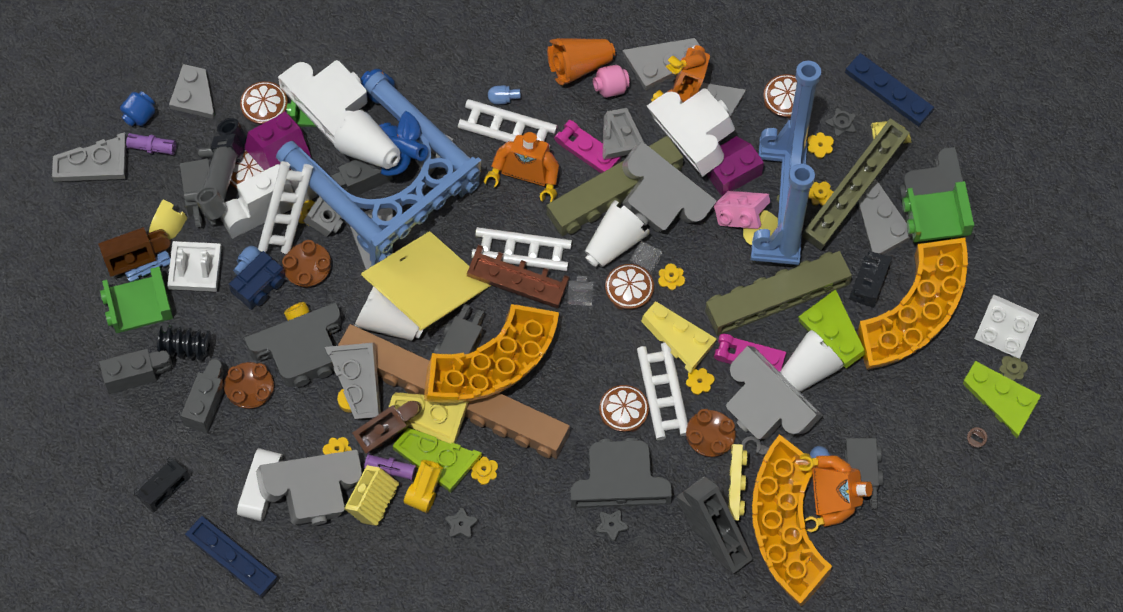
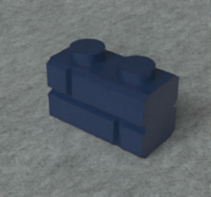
(257, 280)

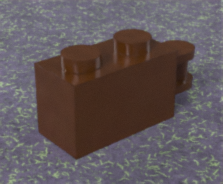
(132, 249)
(386, 425)

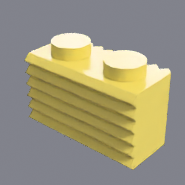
(371, 495)

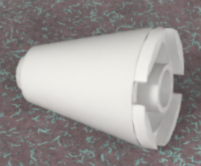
(366, 141)
(615, 235)
(385, 318)
(810, 362)

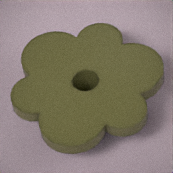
(1013, 373)

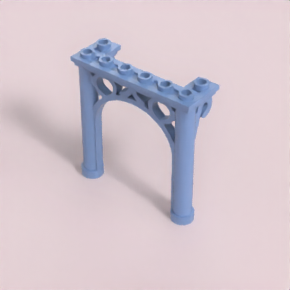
(796, 176)
(374, 234)

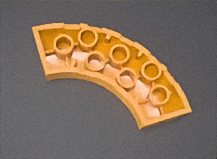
(925, 308)
(494, 364)
(781, 524)

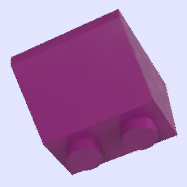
(269, 137)
(738, 167)

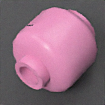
(611, 81)

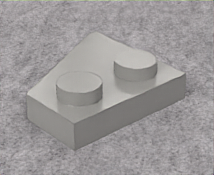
(192, 92)
(619, 133)

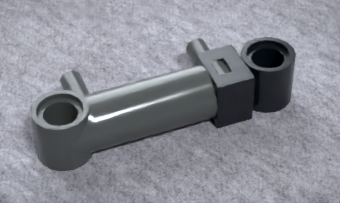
(226, 151)

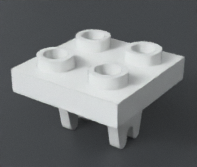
(194, 266)
(1006, 326)

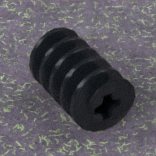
(184, 343)

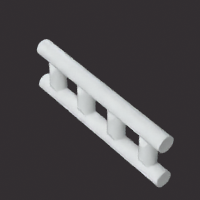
(500, 114)
(295, 198)
(534, 241)
(651, 381)

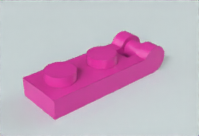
(585, 147)
(774, 356)

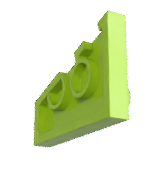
(834, 326)
(1005, 397)
(452, 457)

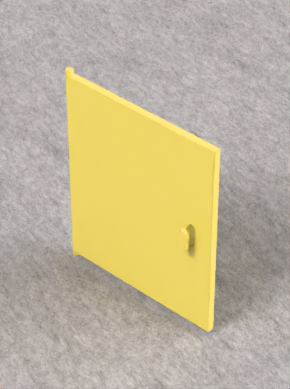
(426, 282)

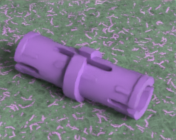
(151, 144)
(406, 470)

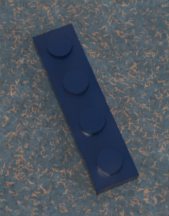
(889, 90)
(231, 556)

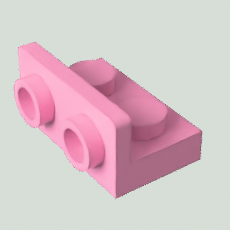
(741, 209)

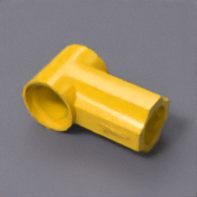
(421, 492)

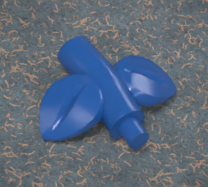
(408, 134)

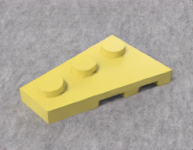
(680, 335)
(435, 418)
(738, 481)

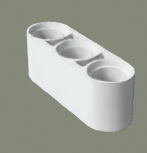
(251, 502)

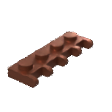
(516, 278)

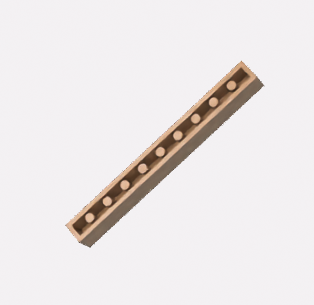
(496, 412)

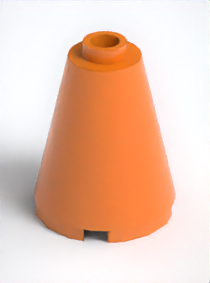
(578, 57)

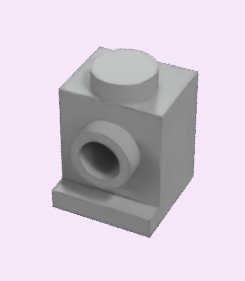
(318, 222)

